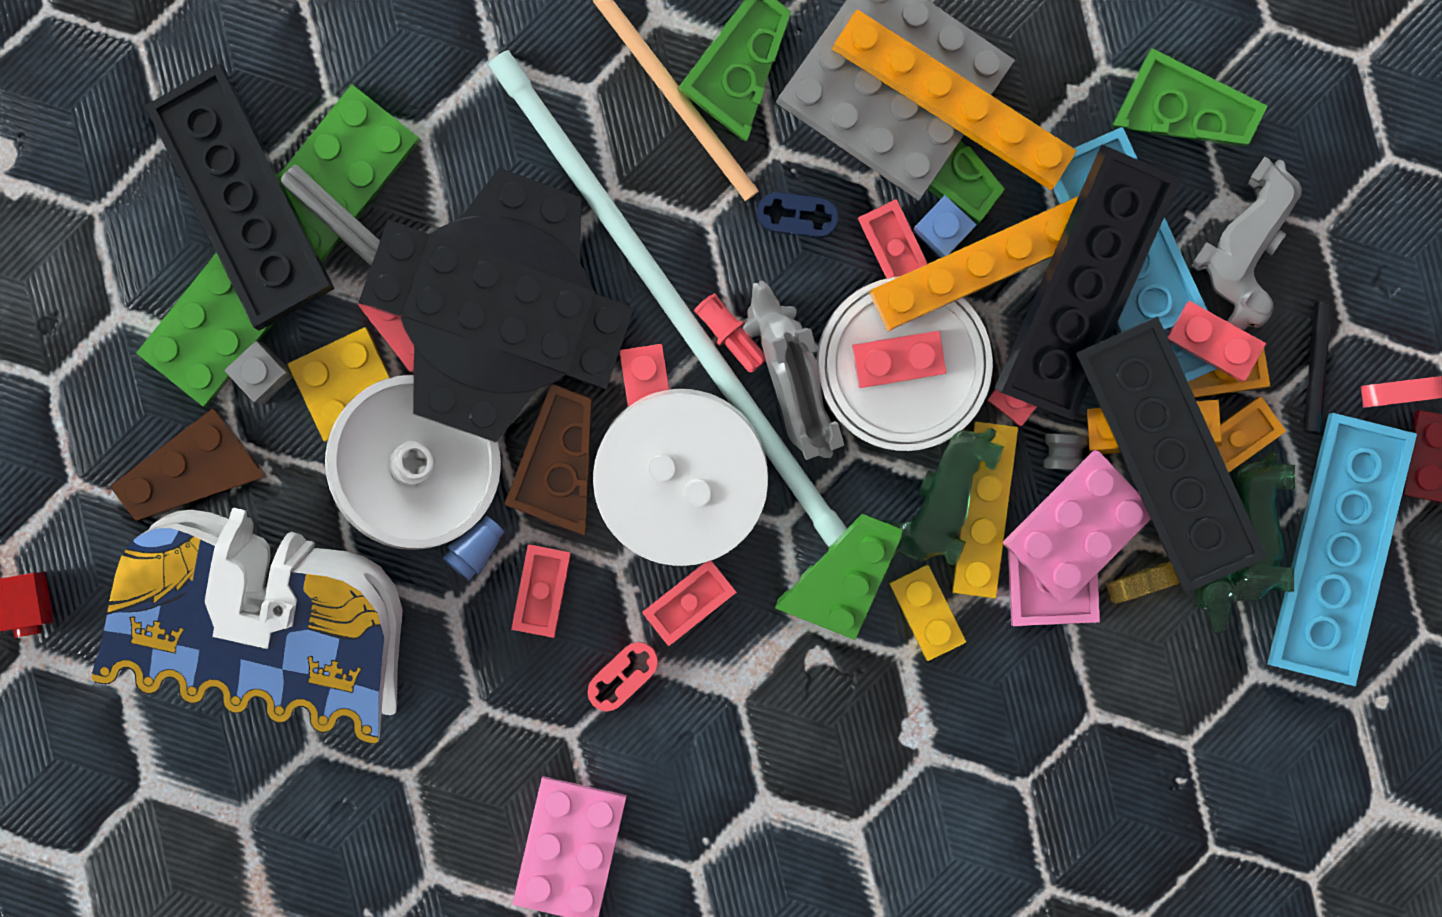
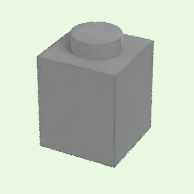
(259, 372)

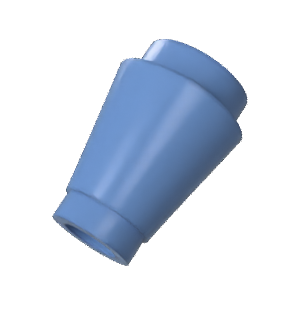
(473, 548)

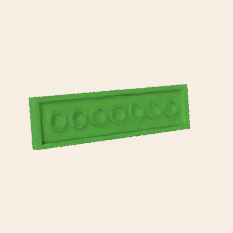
(208, 327)

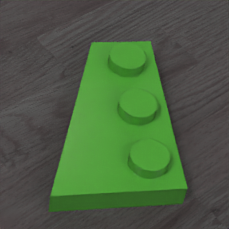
(736, 65)
(1187, 104)
(846, 579)

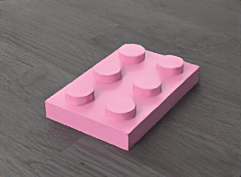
(1079, 527)
(569, 849)

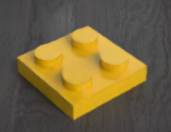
(337, 375)

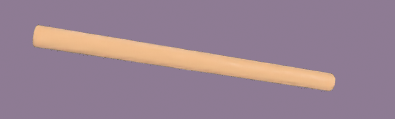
(677, 98)

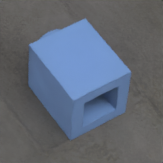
(943, 228)

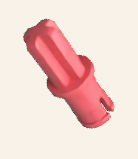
(730, 332)

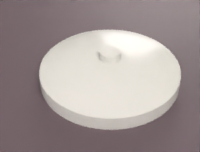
(404, 474)

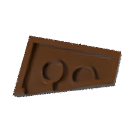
(556, 462)
(190, 467)

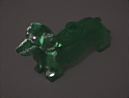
(1257, 489)
(947, 498)

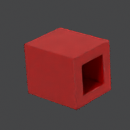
(24, 604)

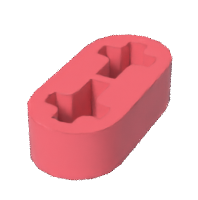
(1401, 391)
(629, 684)

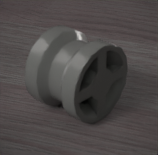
(1065, 451)

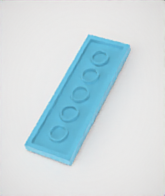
(1164, 278)
(1342, 548)

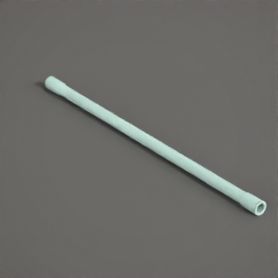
(519, 87)

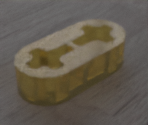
(1142, 582)

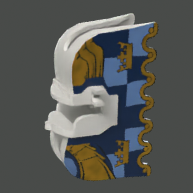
(198, 611)

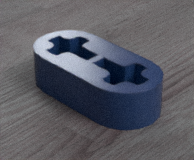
(797, 204)

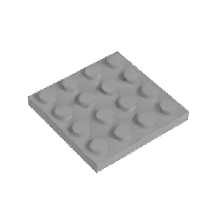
(873, 118)

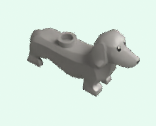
(1244, 242)
(793, 373)

